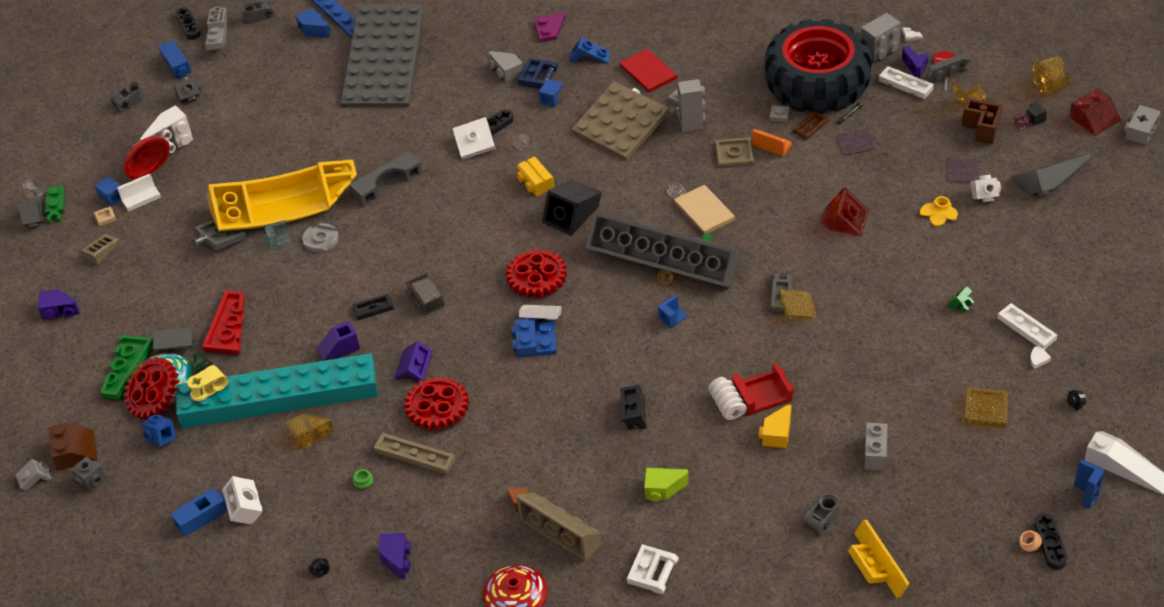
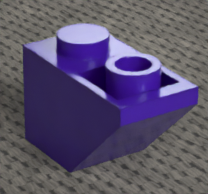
(51, 304)
(338, 342)
(394, 551)

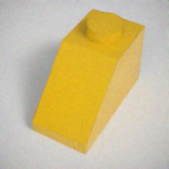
(776, 428)

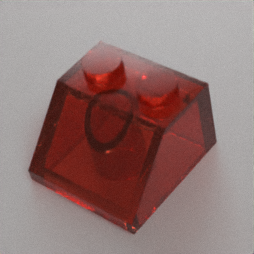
(1095, 112)

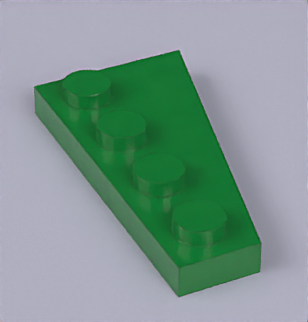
(128, 356)

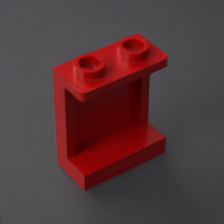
(764, 390)

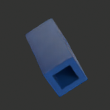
(174, 59)
(199, 512)

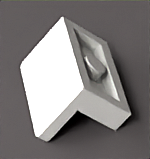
(138, 192)

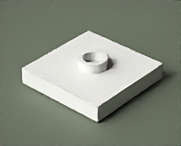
(474, 138)

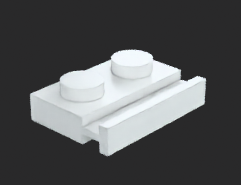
(540, 311)

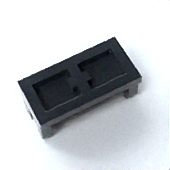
(633, 406)

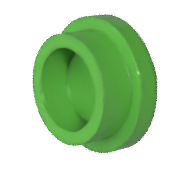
(362, 479)

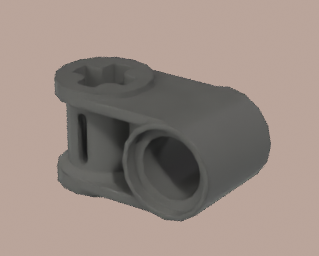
(256, 11)
(129, 96)
(820, 516)

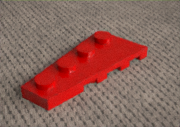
(227, 325)

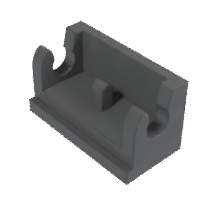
(173, 339)

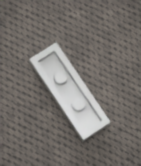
(906, 82)
(1027, 326)

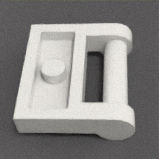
(646, 565)

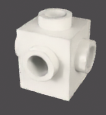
(979, 188)

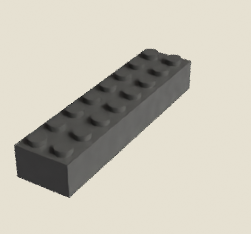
(663, 249)

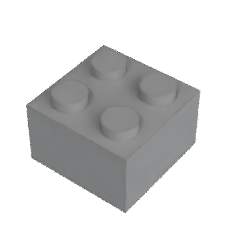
(882, 36)

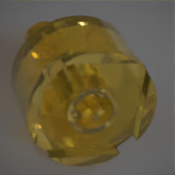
(1050, 74)

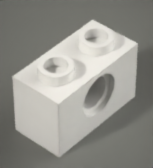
(242, 500)

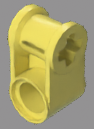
(207, 382)

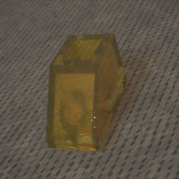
(302, 429)

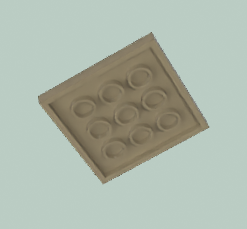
(620, 120)

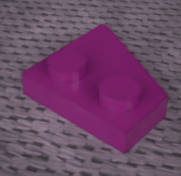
(549, 26)

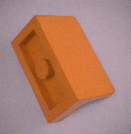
(770, 142)

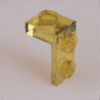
(975, 92)

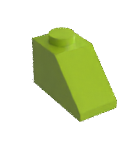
(664, 483)

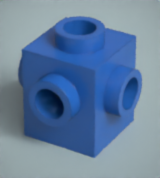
(158, 430)

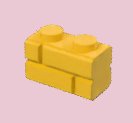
(534, 176)

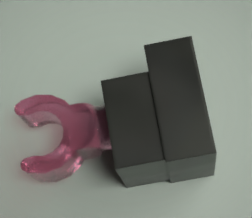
(1035, 114)

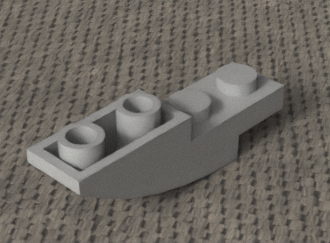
(216, 28)

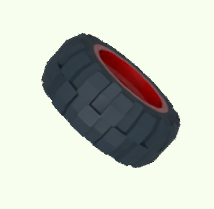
(818, 66)

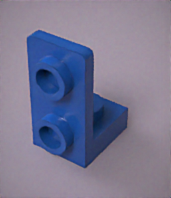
(587, 47)

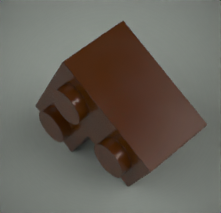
(983, 116)

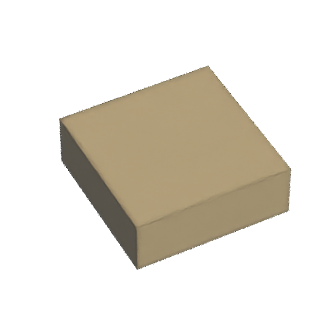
(105, 216)

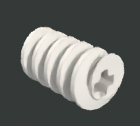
(727, 398)

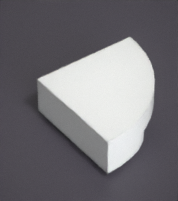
(910, 35)
(1039, 357)

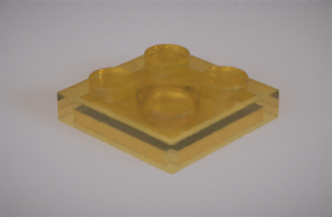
(986, 407)

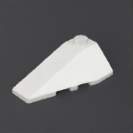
(1121, 459)

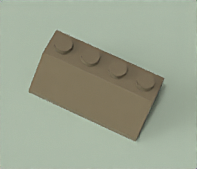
(558, 525)

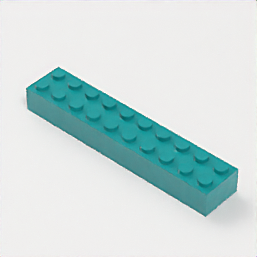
(281, 390)

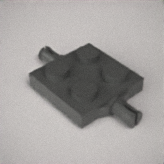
(209, 234)

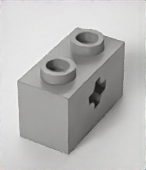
(1142, 124)
(875, 446)

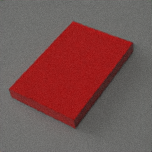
(648, 70)

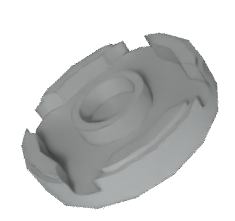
(326, 238)

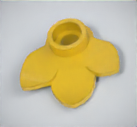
(939, 211)

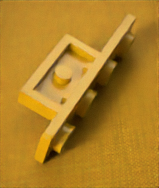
(876, 561)

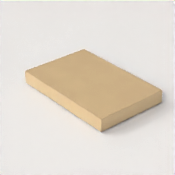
(704, 209)

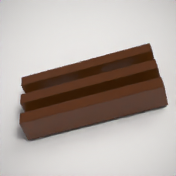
(812, 127)

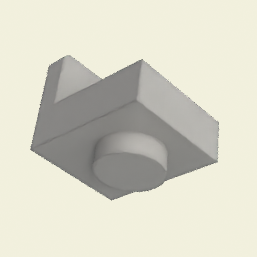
(32, 473)

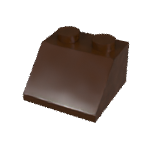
(71, 445)

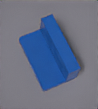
(1089, 480)

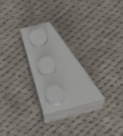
(691, 105)

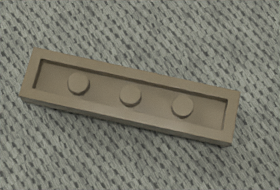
(414, 453)

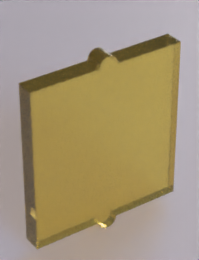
(797, 304)

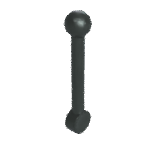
(859, 105)

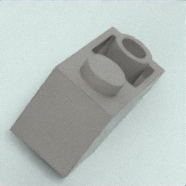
(508, 65)

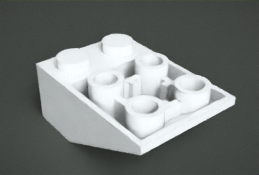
(171, 125)

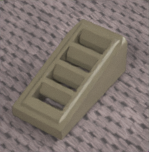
(93, 254)

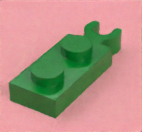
(55, 202)

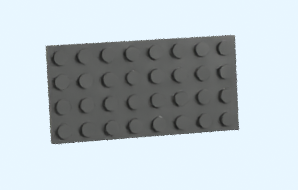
(383, 55)

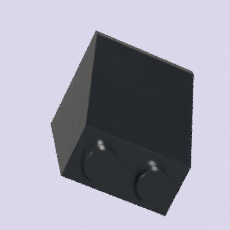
(570, 206)

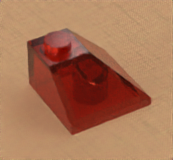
(845, 214)

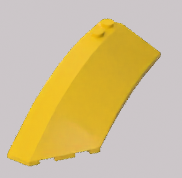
(279, 197)

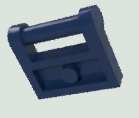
(533, 70)

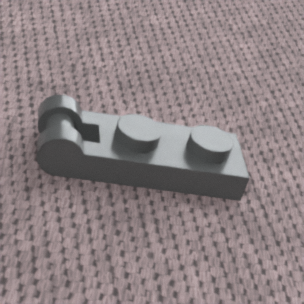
(948, 67)

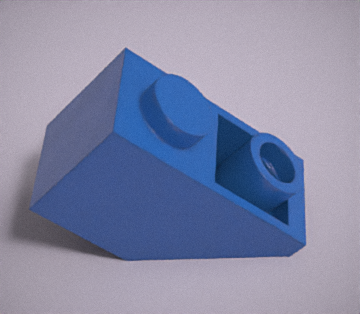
(312, 24)

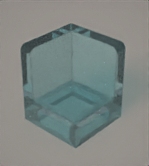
(278, 234)

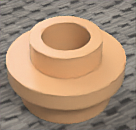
(1029, 536)

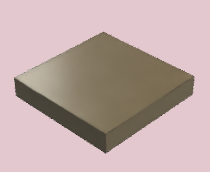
(734, 152)

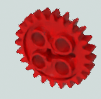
(536, 273)
(151, 388)
(436, 403)

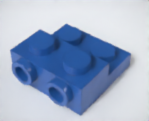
(533, 338)

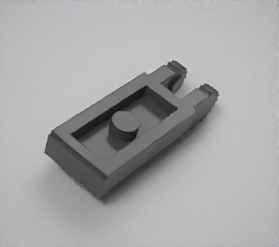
(779, 284)

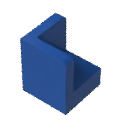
(549, 92)
(108, 191)
(670, 312)

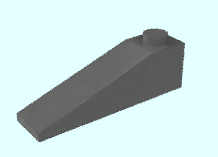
(1049, 176)

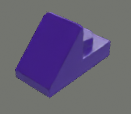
(914, 62)

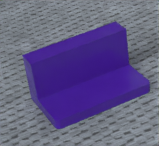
(414, 362)

